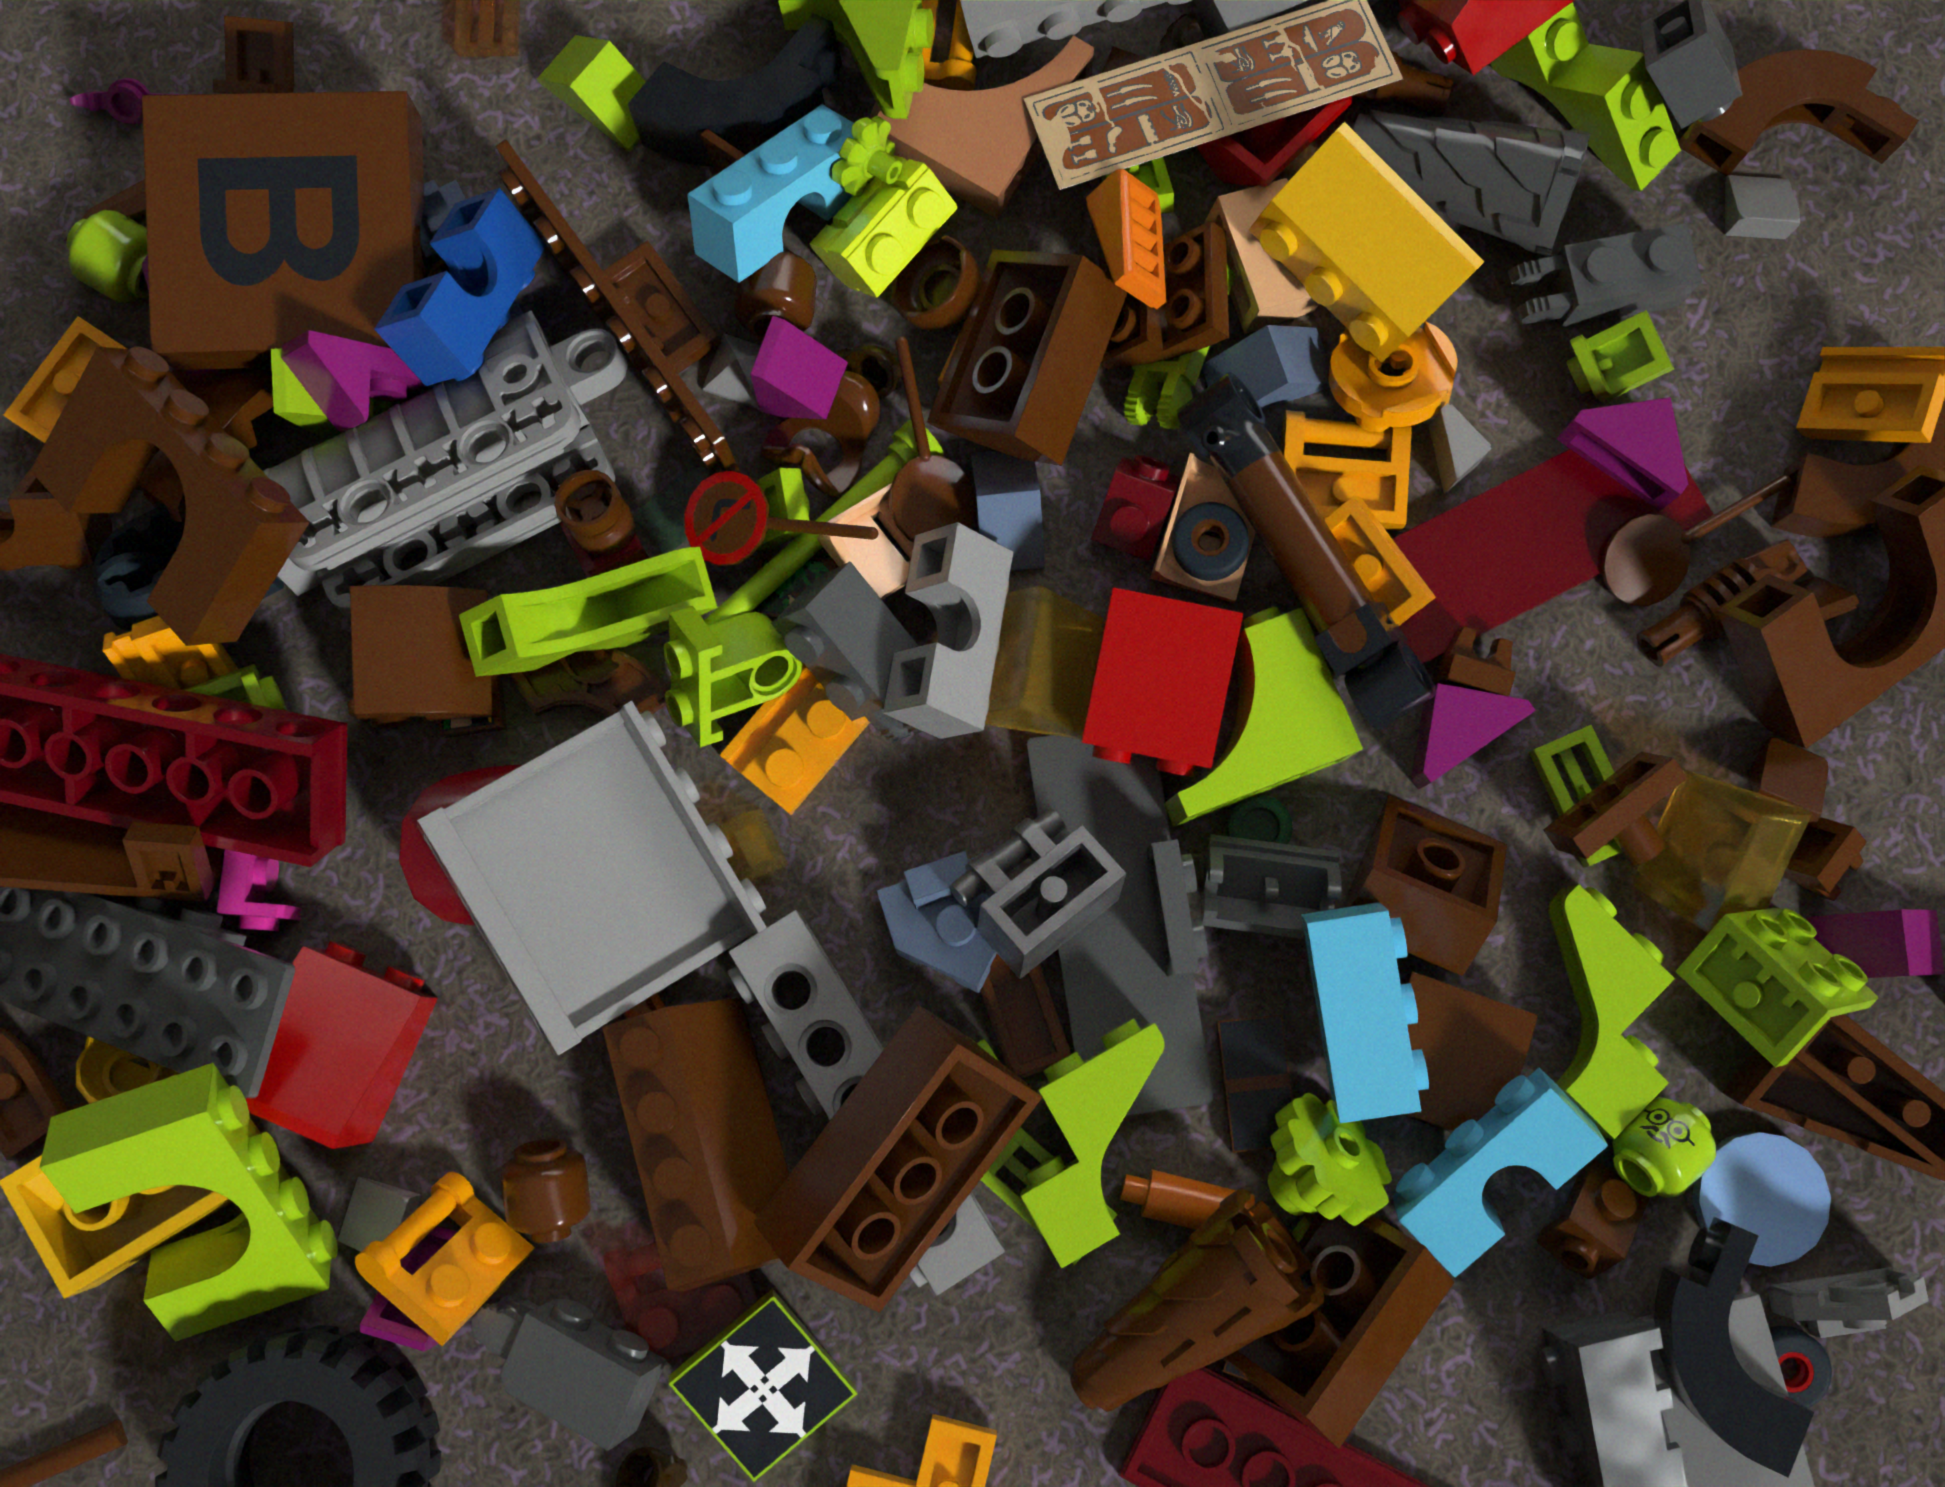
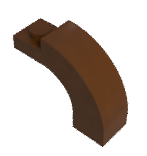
(1806, 89)
(1835, 497)

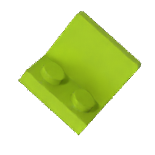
(1774, 980)

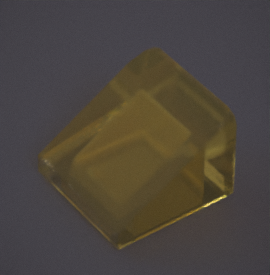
(753, 846)

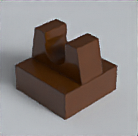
(1466, 670)
(1824, 856)

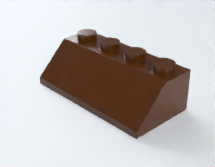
(699, 1136)
(896, 1161)

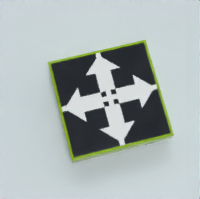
(762, 1385)

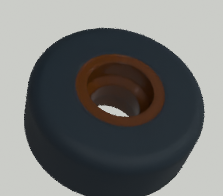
(1210, 518)

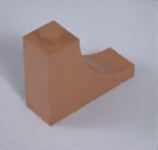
(983, 139)

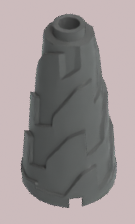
(1485, 173)

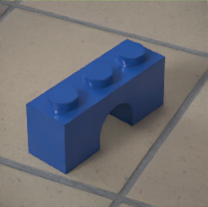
(448, 319)

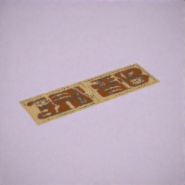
(1211, 89)

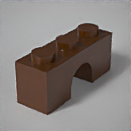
(44, 533)

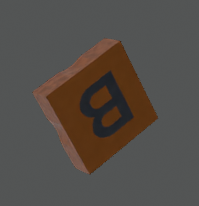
(277, 219)

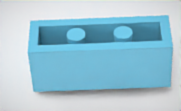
(1364, 1012)

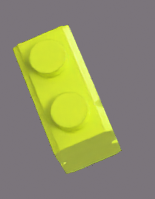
(884, 228)

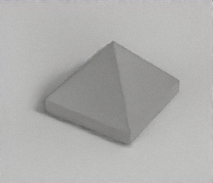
(731, 371)

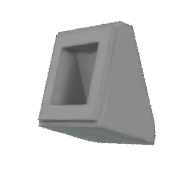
(1760, 207)
(1456, 446)
(375, 1212)

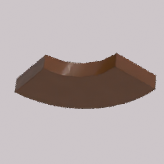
(593, 681)

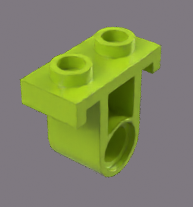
(723, 669)

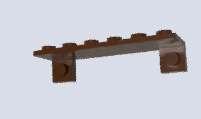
(98, 858)

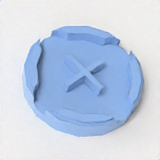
(1769, 1190)

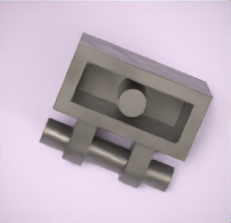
(1049, 899)

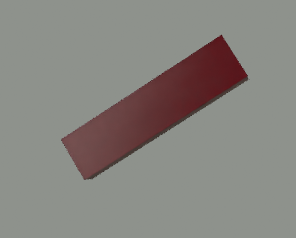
(171, 756)

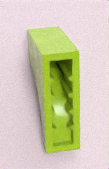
(1285, 719)

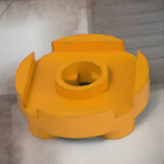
(1394, 401)

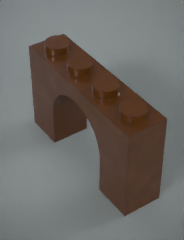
(235, 518)
(1784, 649)

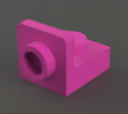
(243, 891)

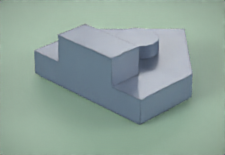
(934, 927)

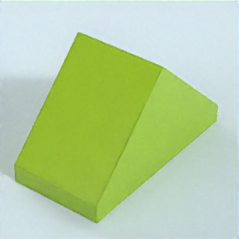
(597, 85)

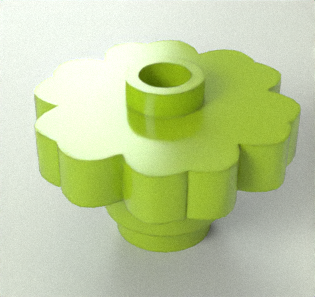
(1326, 1164)

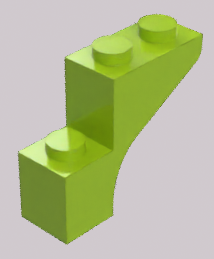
(883, 40)
(1597, 93)
(592, 614)
(1612, 984)
(1088, 1106)

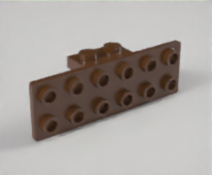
(640, 304)

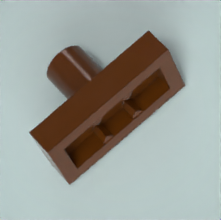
(1618, 811)

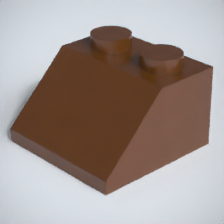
(1435, 879)

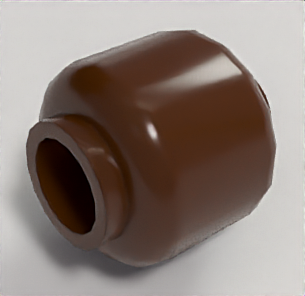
(778, 289)
(545, 1189)

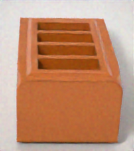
(1130, 235)

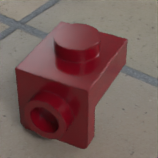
(1136, 506)

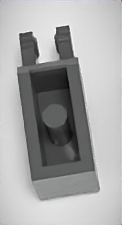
(1691, 61)
(1611, 277)
(848, 644)
(571, 1365)

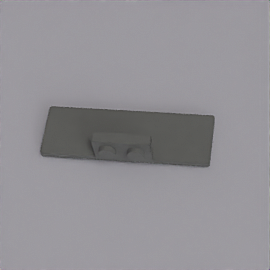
(1145, 946)
(144, 979)

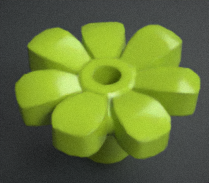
(866, 156)

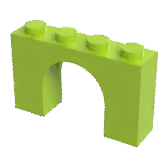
(201, 1136)

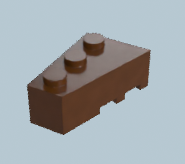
(1852, 1092)

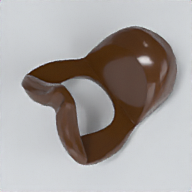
(849, 421)

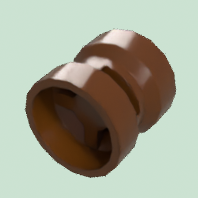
(595, 513)

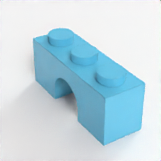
(744, 207)
(1528, 1127)

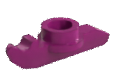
(121, 100)

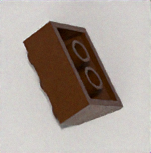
(1028, 354)
(1339, 1356)

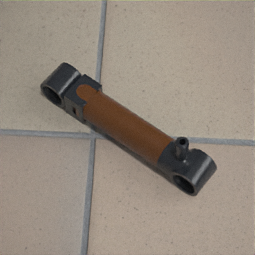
(1352, 627)

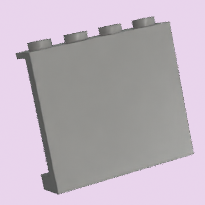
(593, 876)

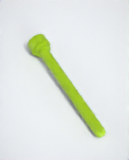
(806, 544)

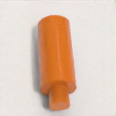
(1175, 1198)

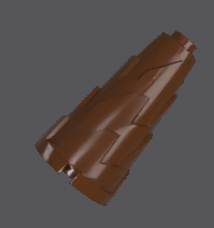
(1203, 1303)

